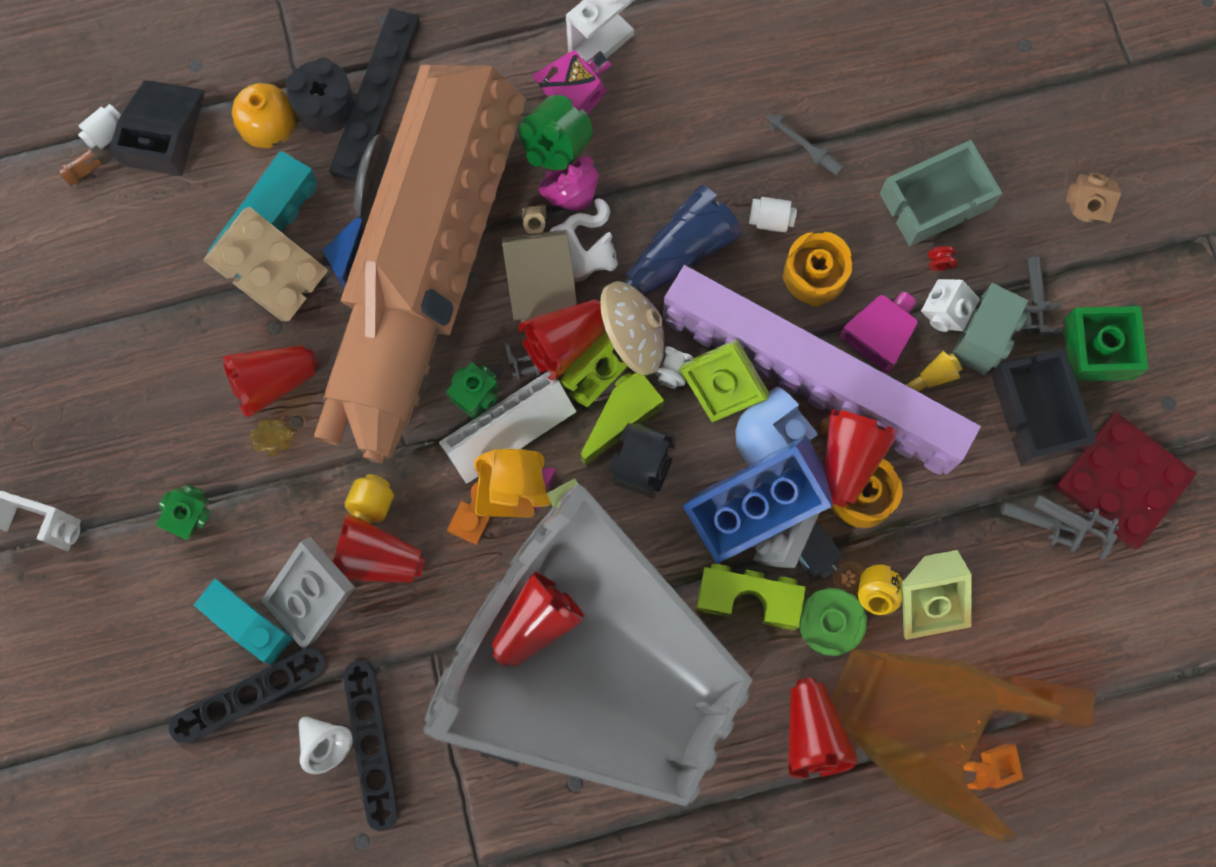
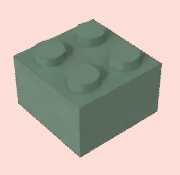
(990, 329)

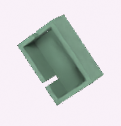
(940, 192)

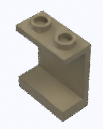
(539, 273)

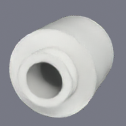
(99, 127)
(772, 214)

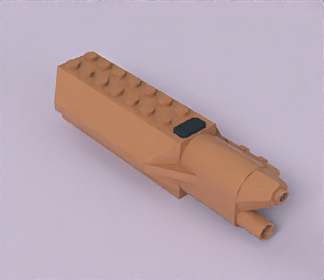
(418, 249)

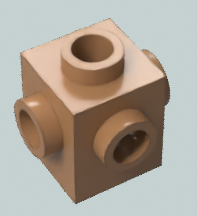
(1093, 197)

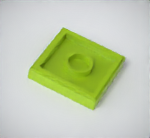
(724, 380)

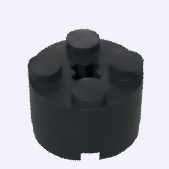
(321, 95)
(643, 460)

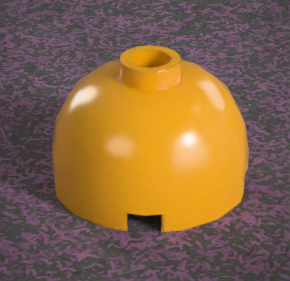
(263, 115)

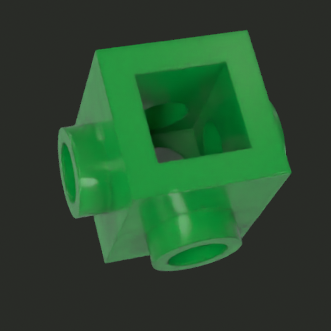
(473, 389)
(173, 516)

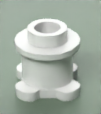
(669, 372)

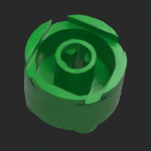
(555, 133)

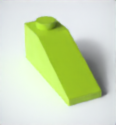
(630, 402)

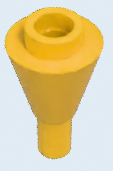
(939, 371)

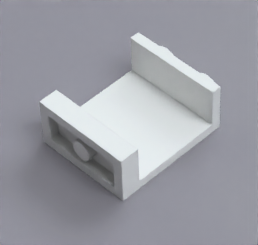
(597, 27)
(57, 528)

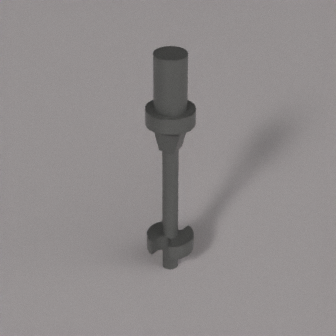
(819, 155)

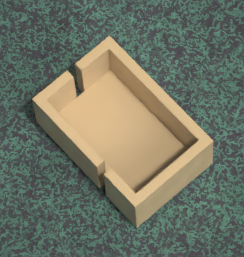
(269, 263)

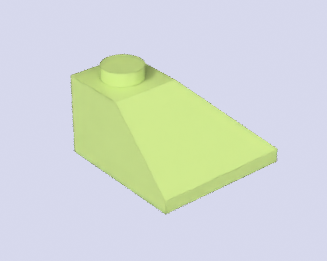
(937, 596)

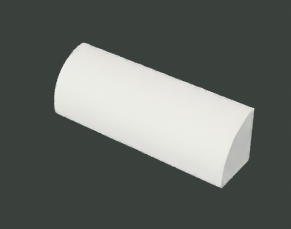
(509, 424)

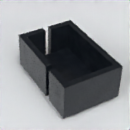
(1043, 407)

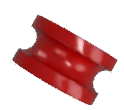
(942, 258)

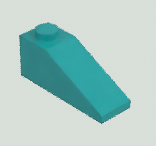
(243, 622)

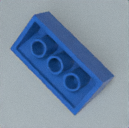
(760, 500)

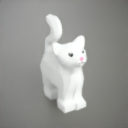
(601, 255)

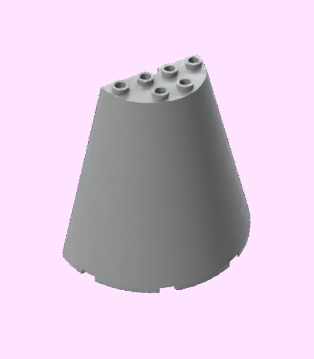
(619, 697)

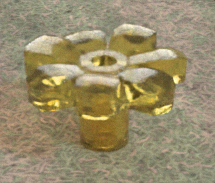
(271, 436)

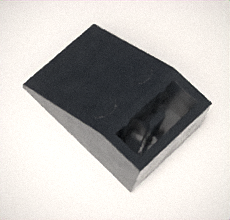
(157, 127)

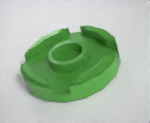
(832, 621)

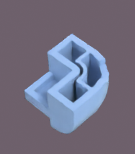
(770, 426)

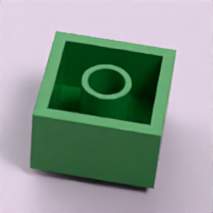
(1106, 343)

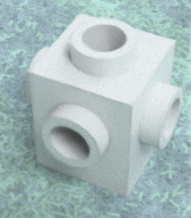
(950, 305)

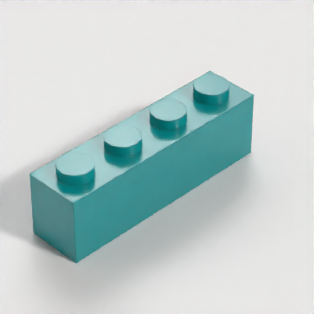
(279, 193)

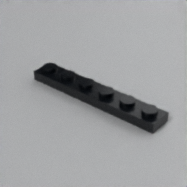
(375, 92)

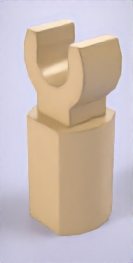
(534, 218)

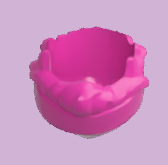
(572, 187)

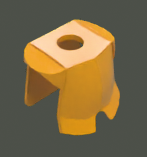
(510, 483)

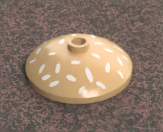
(633, 327)

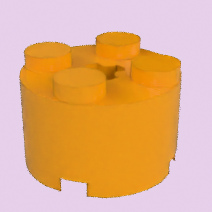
(808, 254)
(885, 495)

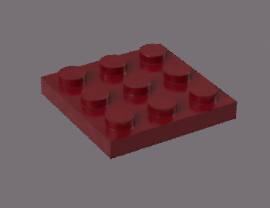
(1126, 480)

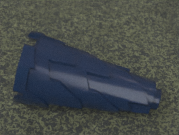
(694, 233)

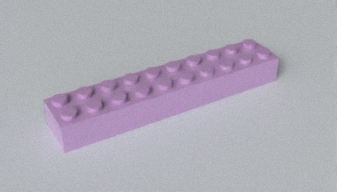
(818, 370)

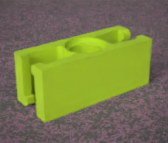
(596, 380)

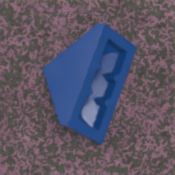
(343, 249)

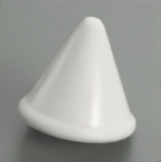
(322, 745)

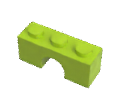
(780, 599)

